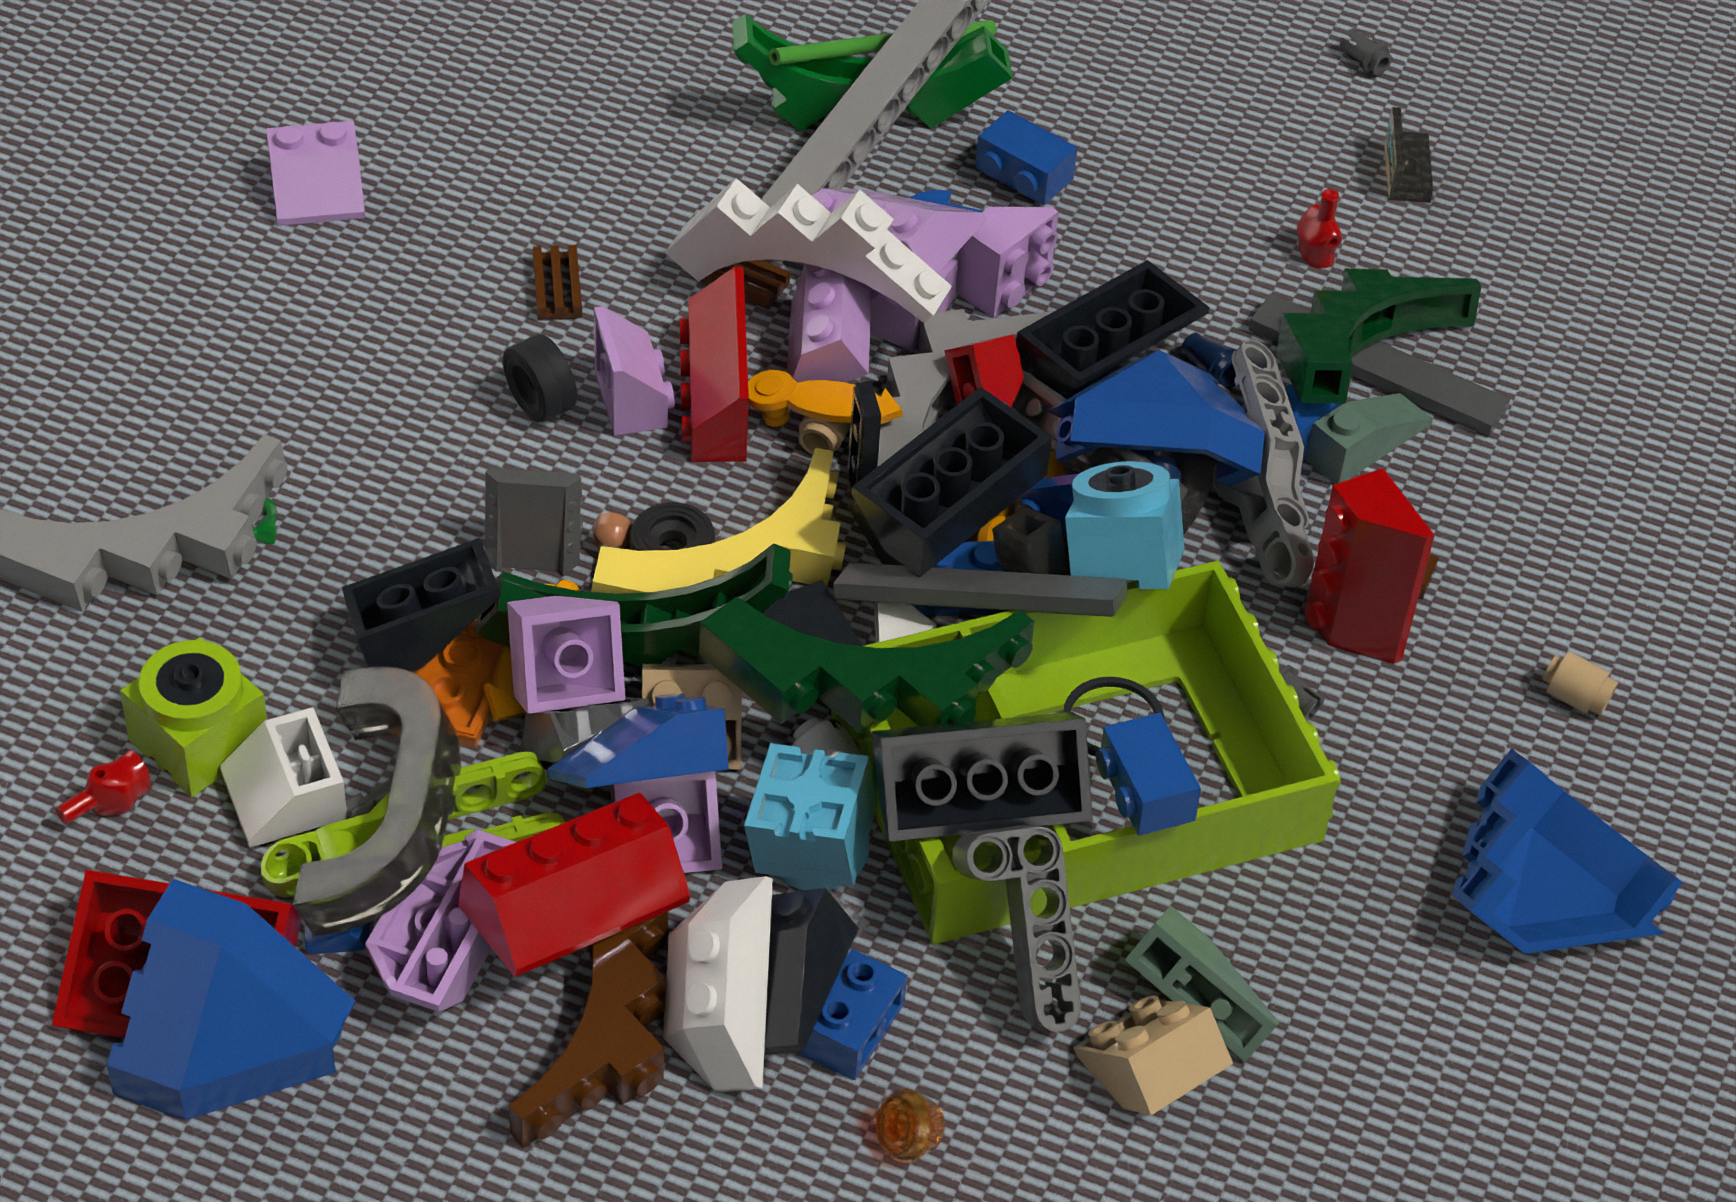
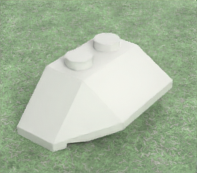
(721, 985)

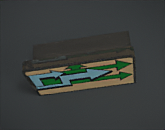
(1407, 162)

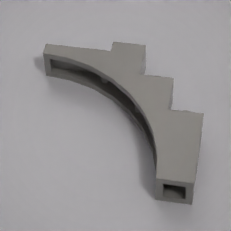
(923, 380)
(146, 549)

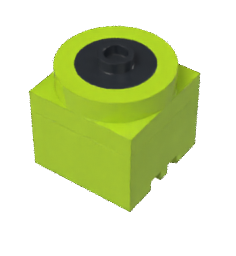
(191, 711)

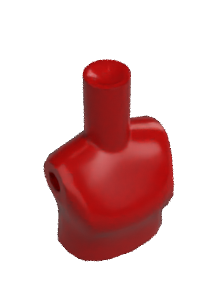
(1320, 232)
(109, 789)

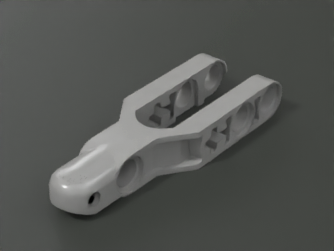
(1271, 501)

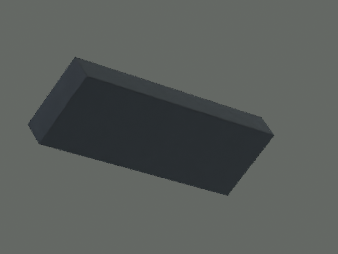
(863, 433)

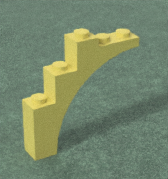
(799, 525)

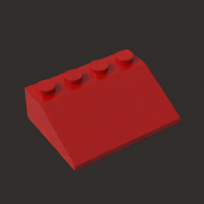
(109, 947)

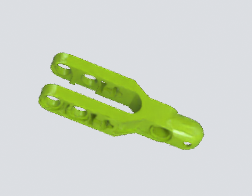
(342, 837)

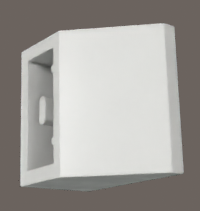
(284, 779)

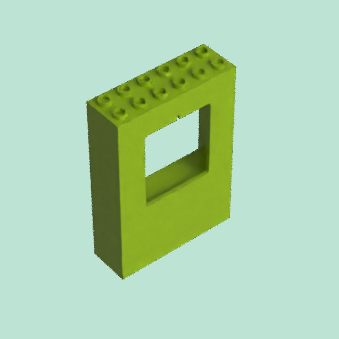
(1158, 637)

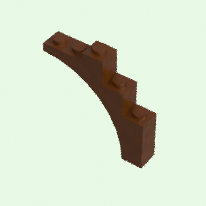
(610, 1043)

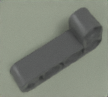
(1027, 928)

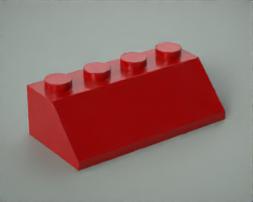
(716, 371)
(1368, 568)
(574, 884)

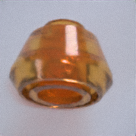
(909, 1125)

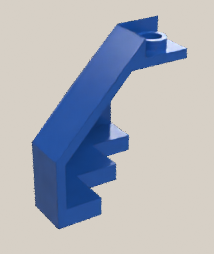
(1162, 407)
(1553, 869)
(222, 1010)

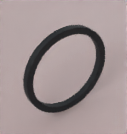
(1117, 682)

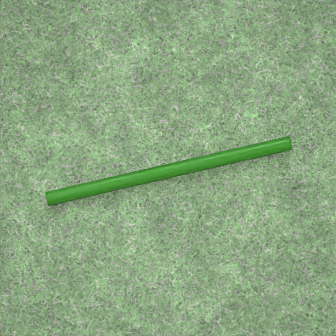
(845, 47)

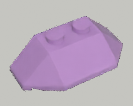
(427, 943)

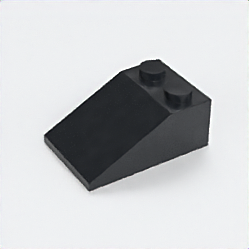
(420, 606)
(805, 956)

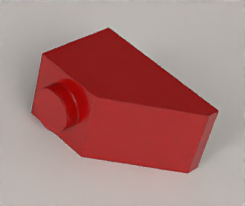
(986, 364)

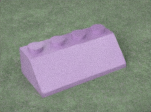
(926, 228)

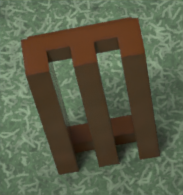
(555, 259)
(760, 274)

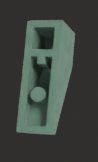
(1362, 434)
(1194, 970)

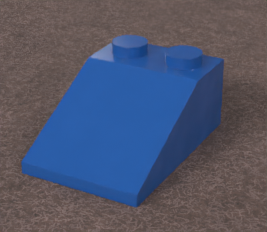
(650, 743)

